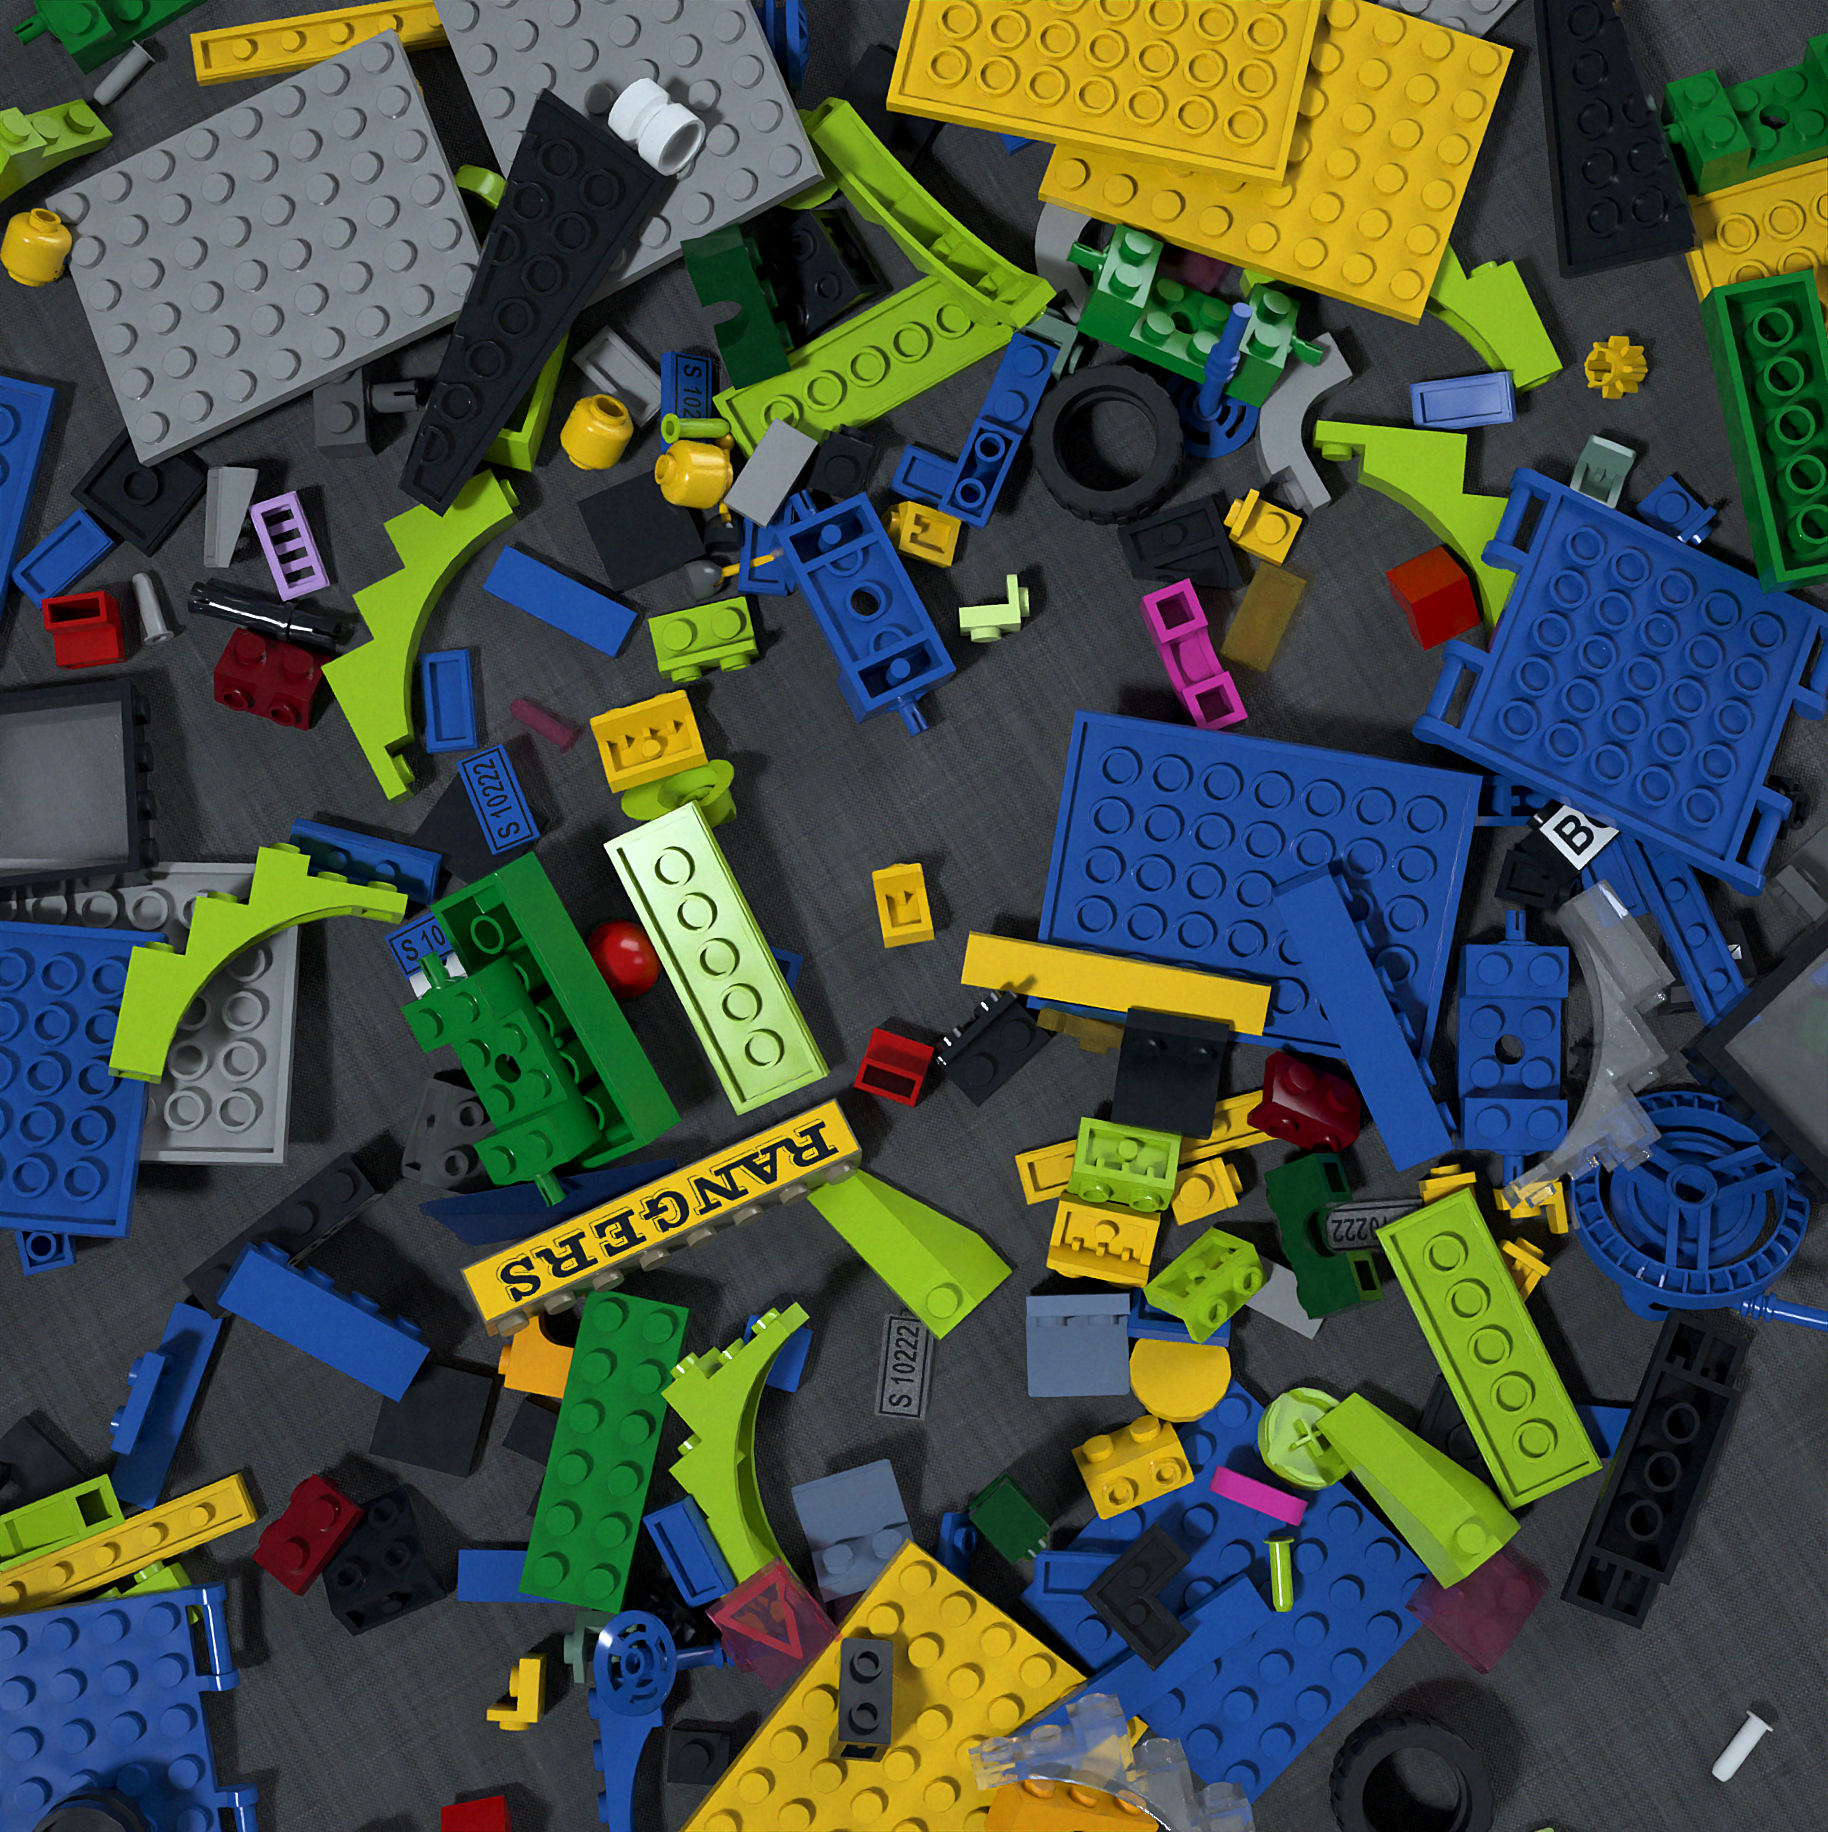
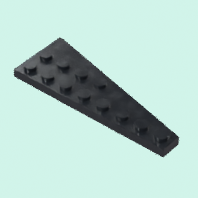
(1606, 146)
(549, 245)

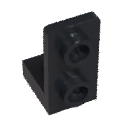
(863, 1701)

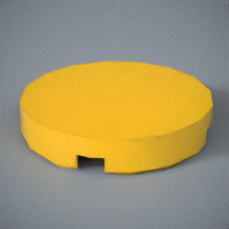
(1179, 1378)

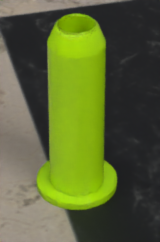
(675, 428)
(1281, 1572)

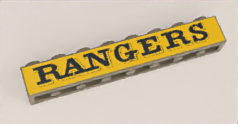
(662, 1218)

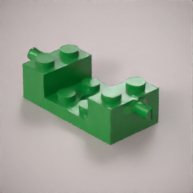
(101, 28)
(1721, 130)
(1140, 309)
(535, 1114)

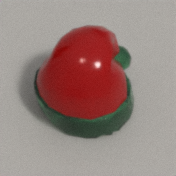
(624, 956)

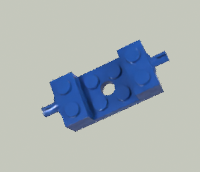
(884, 656)
(1515, 993)

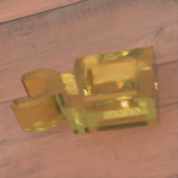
(1093, 1034)

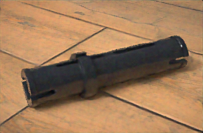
(266, 616)

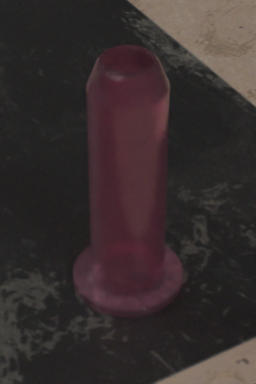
(544, 724)

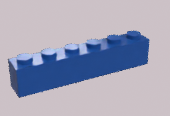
(1362, 1017)

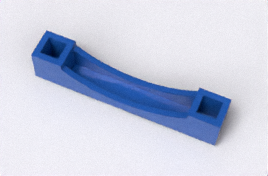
(620, 1754)

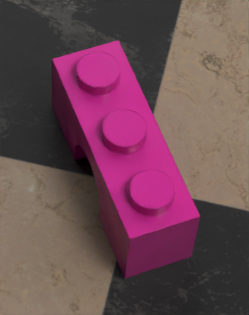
(1189, 659)

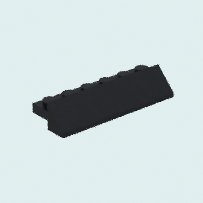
(1658, 1470)

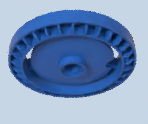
(1692, 1234)

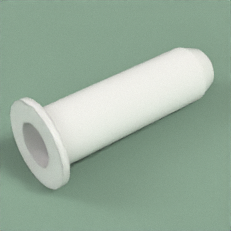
(1740, 1747)

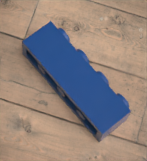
(322, 1320)

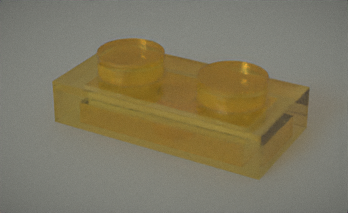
(1262, 617)

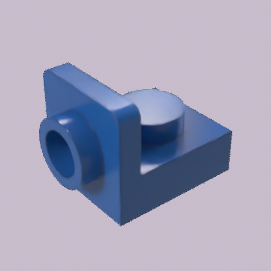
(1675, 513)

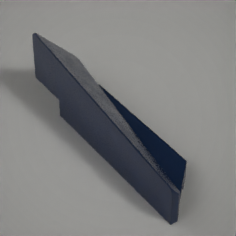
(522, 1210)

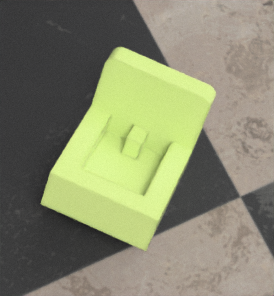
(989, 621)

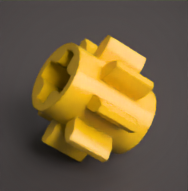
(1615, 367)

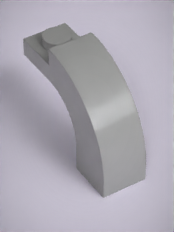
(1053, 240)
(1280, 422)

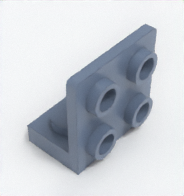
(1077, 1344)
(852, 1526)

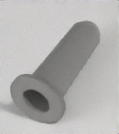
(122, 75)
(150, 610)

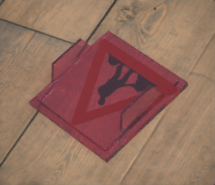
(772, 1624)

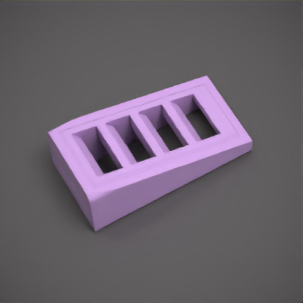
(275, 505)

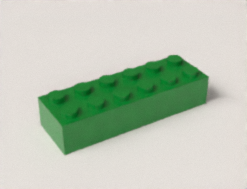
(1773, 396)
(523, 917)
(605, 1451)

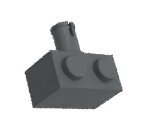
(348, 408)

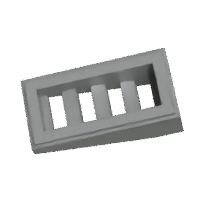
(226, 506)

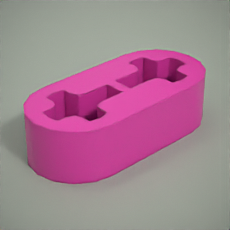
(1258, 1495)

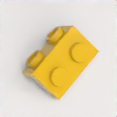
(648, 740)
(1102, 1241)
(1133, 1465)

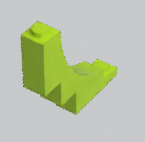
(1427, 478)
(378, 676)

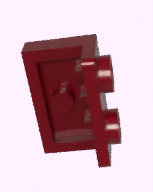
(269, 678)
(1307, 1106)
(307, 1533)

